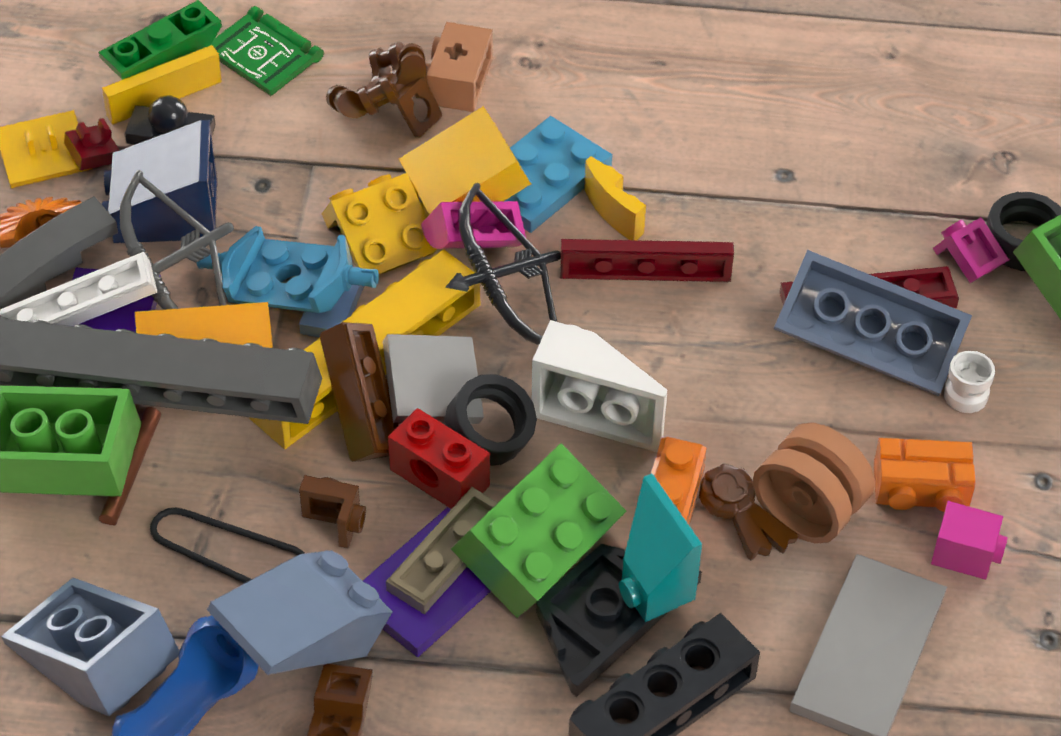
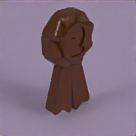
(730, 495)

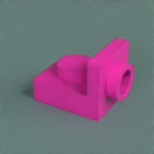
(972, 248)

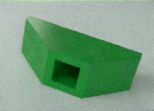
(163, 41)

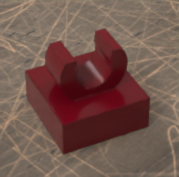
(91, 145)

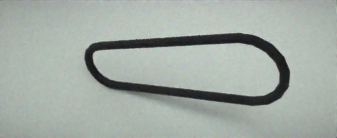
(249, 534)

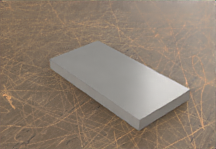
(868, 649)

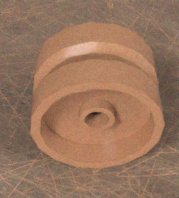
(814, 482)

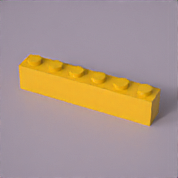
(407, 307)

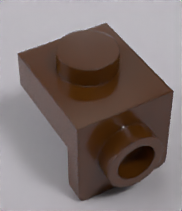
(334, 503)

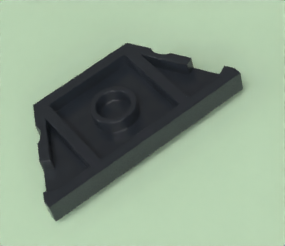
(589, 618)

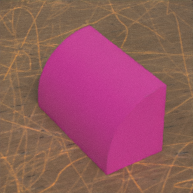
(442, 225)

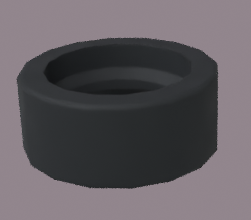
(1019, 207)
(510, 397)

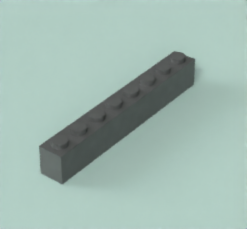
(163, 369)

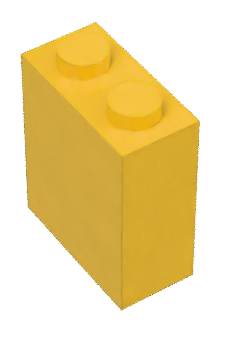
(459, 158)

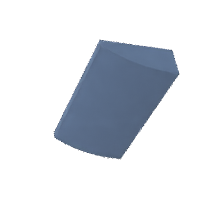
(872, 322)

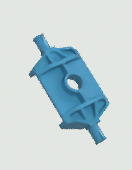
(258, 266)

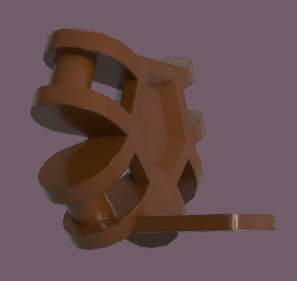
(395, 87)

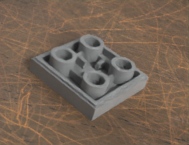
(428, 374)

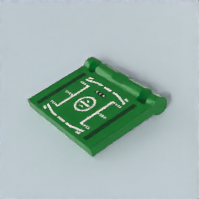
(265, 51)

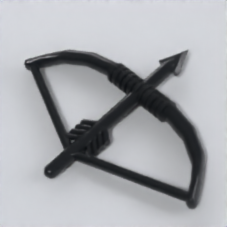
(488, 276)

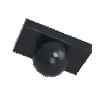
(162, 116)

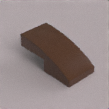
(340, 701)

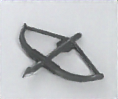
(192, 245)

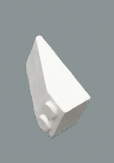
(595, 388)

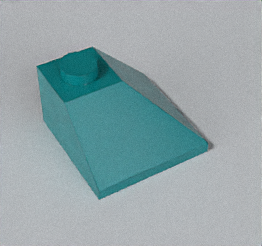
(660, 555)

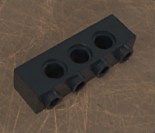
(715, 645)

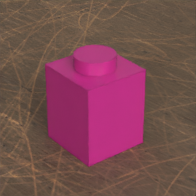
(969, 540)

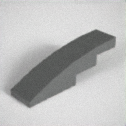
(52, 250)

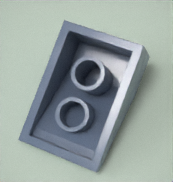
(303, 614)
(94, 644)

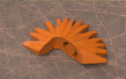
(30, 216)

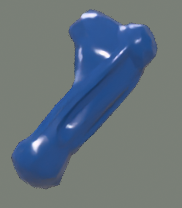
(207, 670)

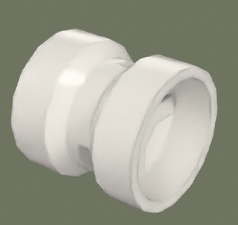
(969, 381)

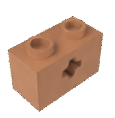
(459, 65)

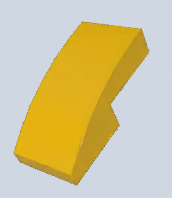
(614, 205)

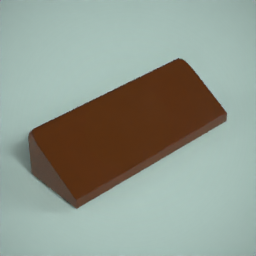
(359, 389)

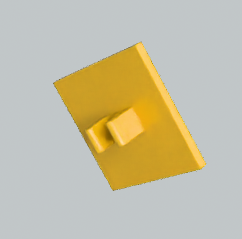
(36, 149)

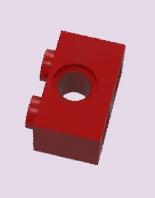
(437, 459)

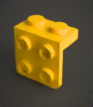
(381, 223)

